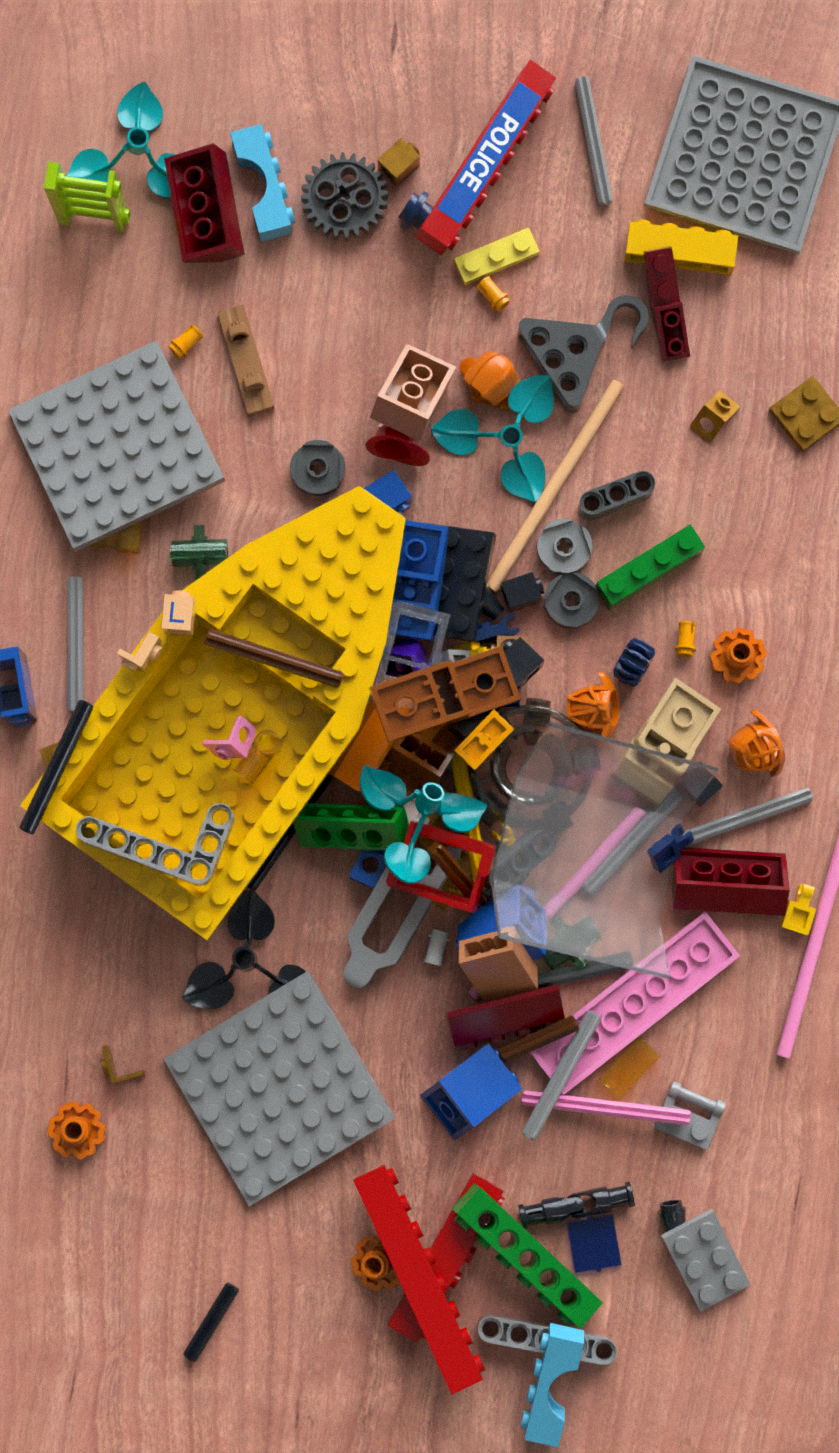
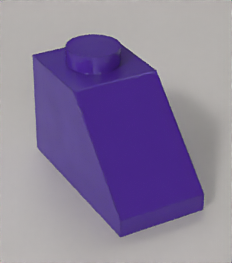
(408, 650)

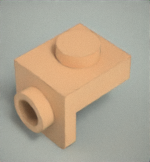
(148, 651)

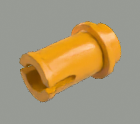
(493, 294)
(185, 341)
(686, 636)

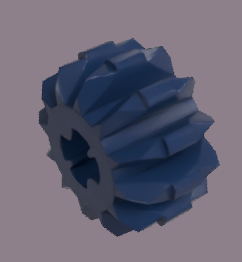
(634, 662)

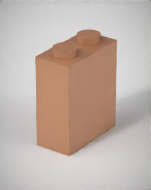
(497, 966)

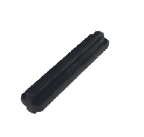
(211, 1322)

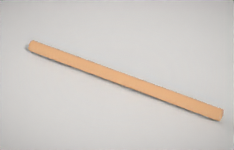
(554, 485)

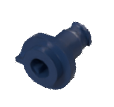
(415, 211)

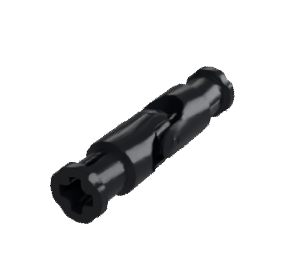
(557, 1209)

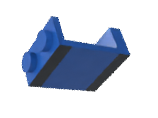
(16, 658)

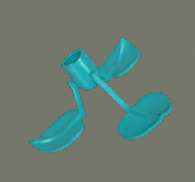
(140, 113)
(520, 476)
(458, 814)

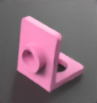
(233, 747)

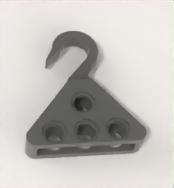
(561, 335)

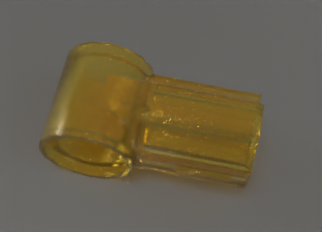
(124, 541)
(257, 758)

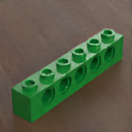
(582, 1301)

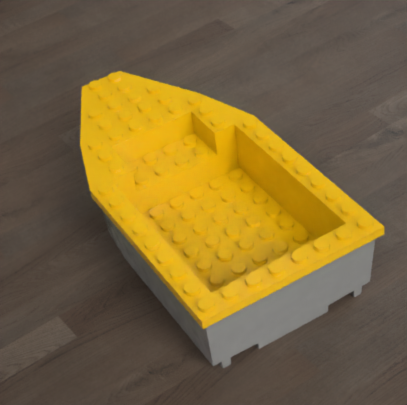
(140, 763)

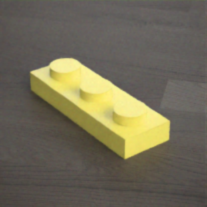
(496, 256)

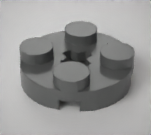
(306, 457)
(573, 616)

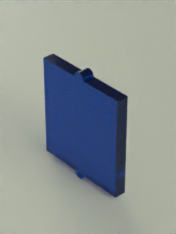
(594, 1243)

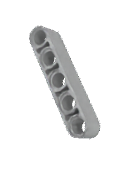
(533, 1332)

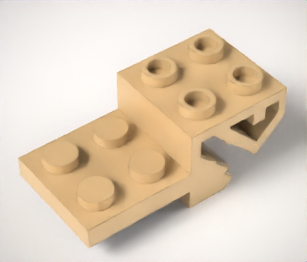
(677, 722)

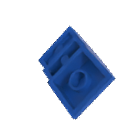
(420, 575)

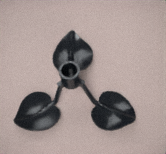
(248, 920)

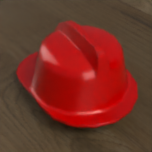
(397, 446)

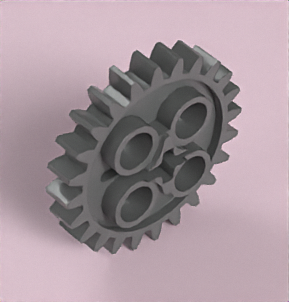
(330, 177)

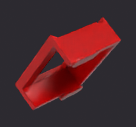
(457, 840)

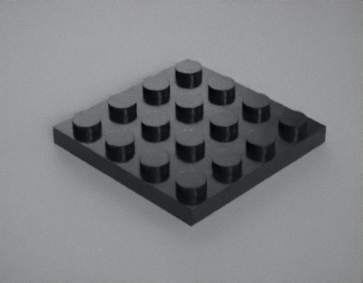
(465, 580)

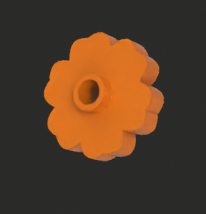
(734, 669)
(62, 1130)
(367, 1266)

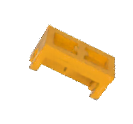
(484, 739)

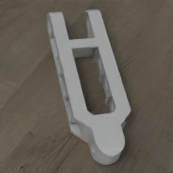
(366, 962)

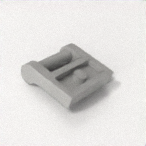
(700, 1129)

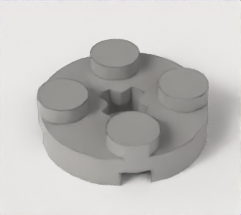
(572, 533)

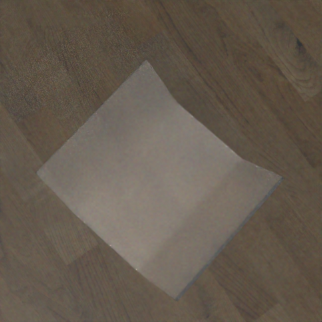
(577, 844)

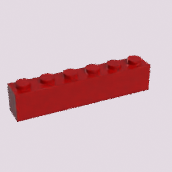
(449, 1250)

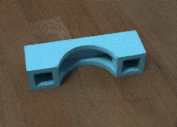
(253, 152)
(561, 1354)

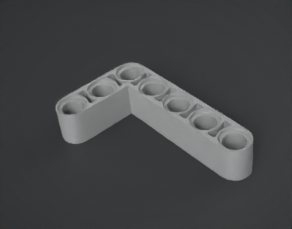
(161, 850)

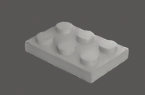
(705, 1260)

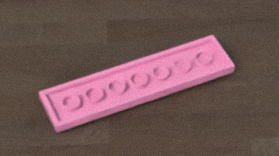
(643, 999)

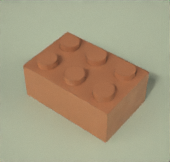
(412, 392)

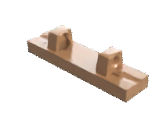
(246, 360)

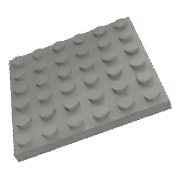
(745, 155)
(116, 446)
(279, 1088)

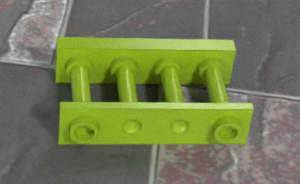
(85, 197)

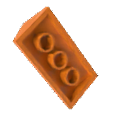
(367, 748)

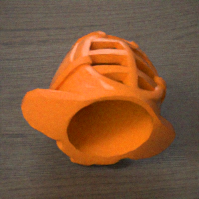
(489, 378)
(590, 707)
(753, 747)

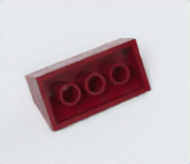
(204, 205)
(730, 881)
(504, 1016)

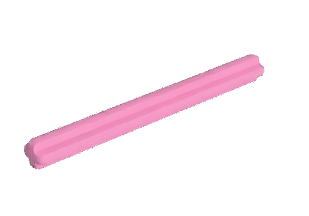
(613, 1108)

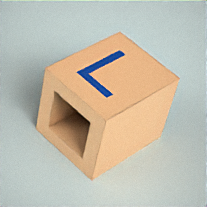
(178, 613)

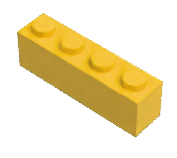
(691, 247)

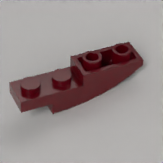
(666, 303)

